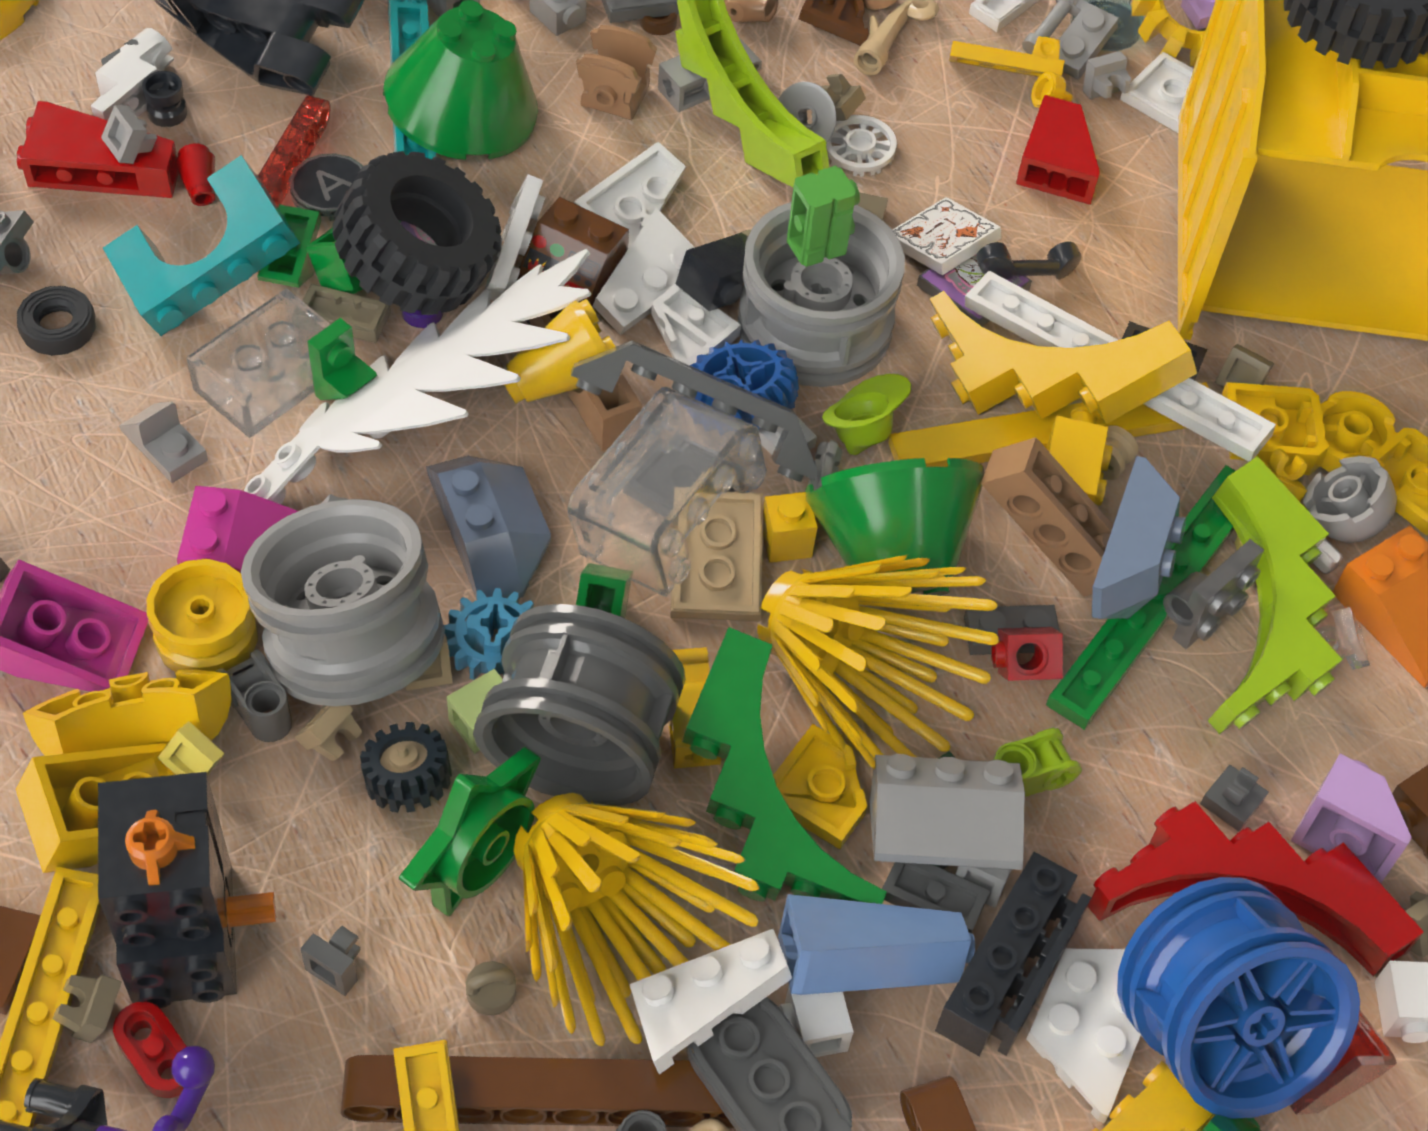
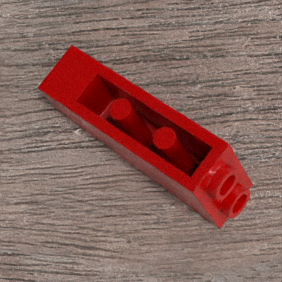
(68, 154)

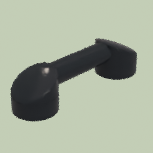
(1061, 261)

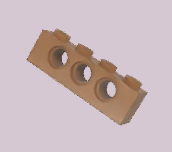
(1050, 509)

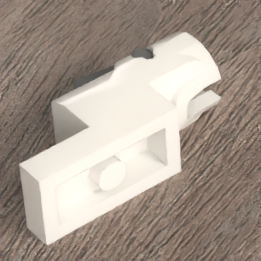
(125, 70)

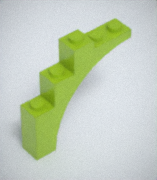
(768, 132)
(1291, 596)

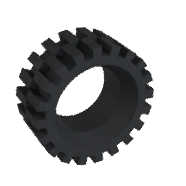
(1363, 28)

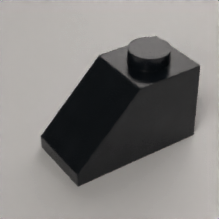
(714, 272)

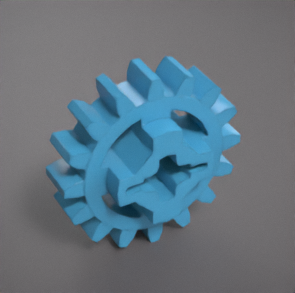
(474, 625)

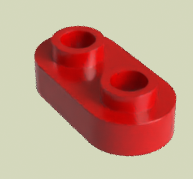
(152, 1054)

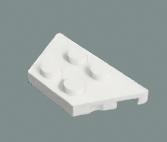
(1085, 1028)

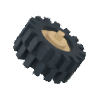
(406, 767)

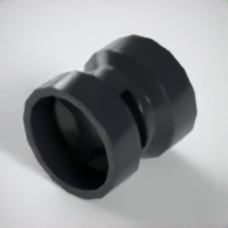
(164, 106)

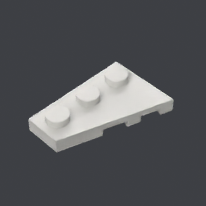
(636, 189)
(515, 236)

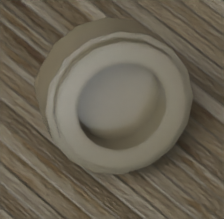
(491, 988)

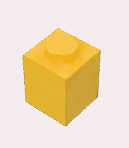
(788, 527)

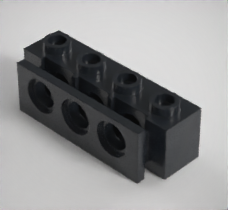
(999, 961)

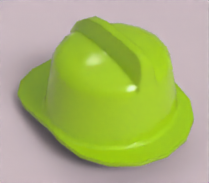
(867, 411)

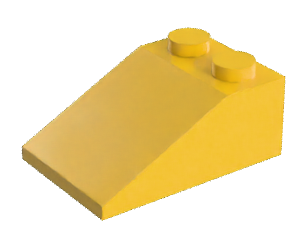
(62, 799)

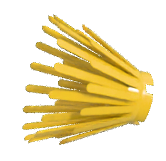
(824, 630)
(582, 865)

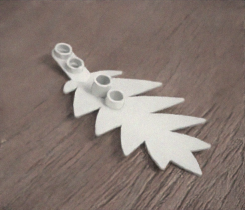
(429, 364)

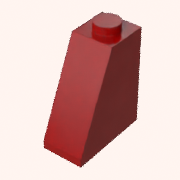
(1060, 153)

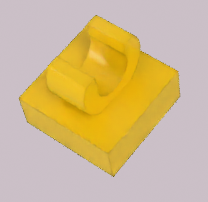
(1290, 474)

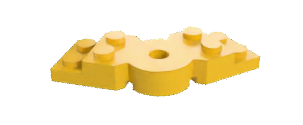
(1340, 429)

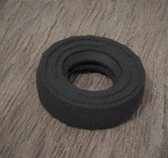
(60, 340)

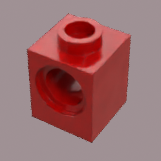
(1047, 657)

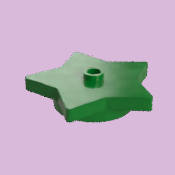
(475, 833)

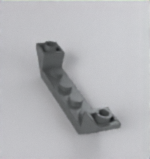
(791, 451)

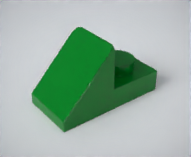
(295, 266)
(334, 365)

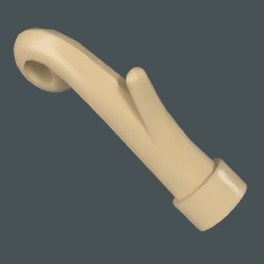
(874, 52)

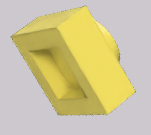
(190, 752)

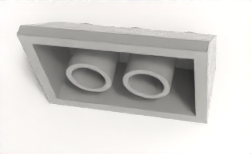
(947, 812)

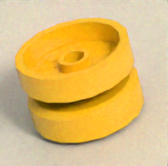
(201, 616)

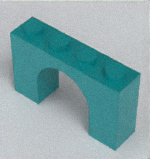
(252, 240)

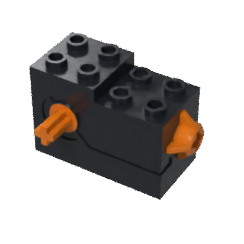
(171, 889)

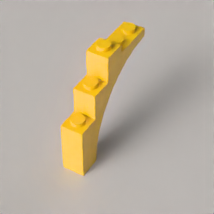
(1104, 376)

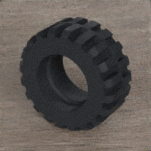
(394, 260)

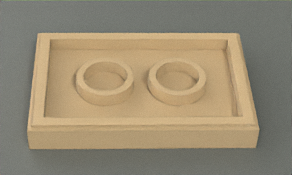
(724, 562)

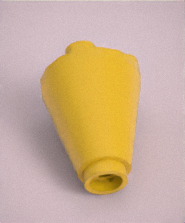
(548, 368)

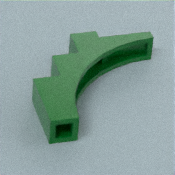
(746, 794)

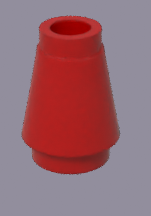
(195, 165)

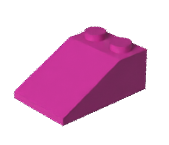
(226, 524)
(65, 631)

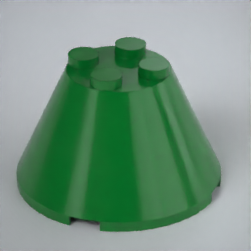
(463, 86)
(900, 511)

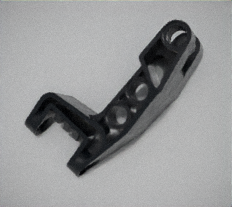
(267, 36)

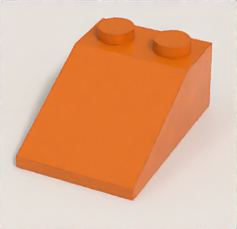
(1391, 597)

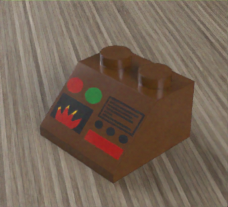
(569, 230)

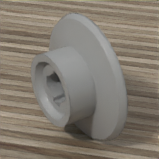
(810, 96)

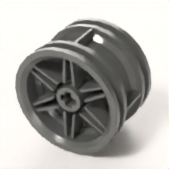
(585, 699)

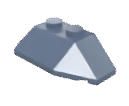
(492, 522)
(1138, 545)

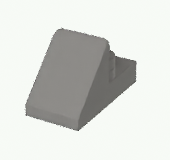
(165, 440)

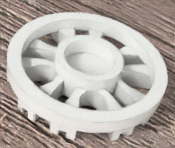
(862, 145)

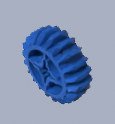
(753, 368)

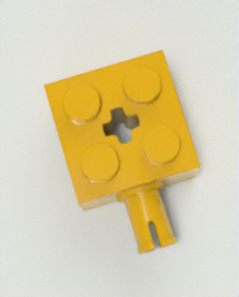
(1082, 450)

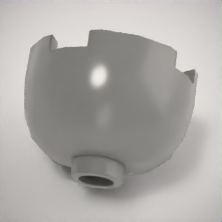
(1352, 499)

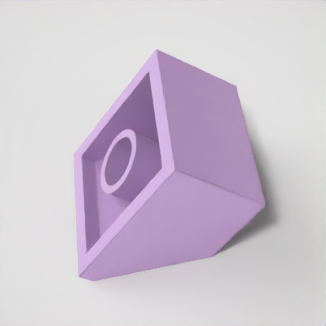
(1358, 810)

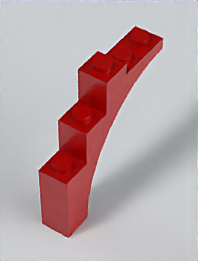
(1324, 891)

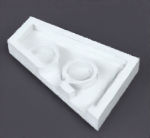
(643, 273)
(699, 994)

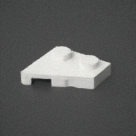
(690, 327)

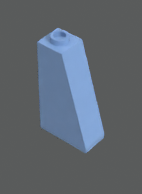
(870, 945)

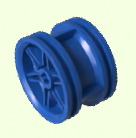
(1237, 997)

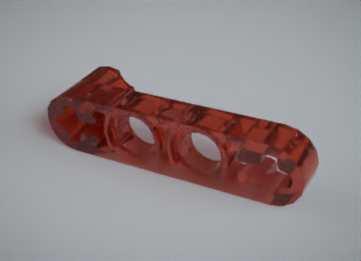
(295, 146)

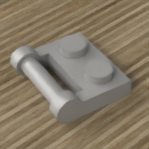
(1081, 39)

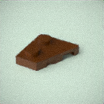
(837, 17)

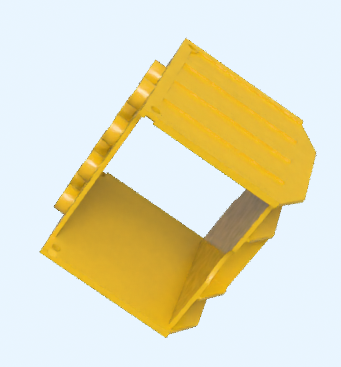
(1292, 182)

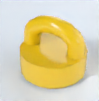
(1051, 85)

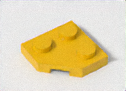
(822, 786)

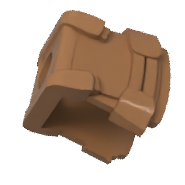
(619, 74)

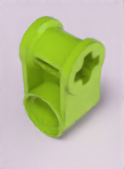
(1042, 761)

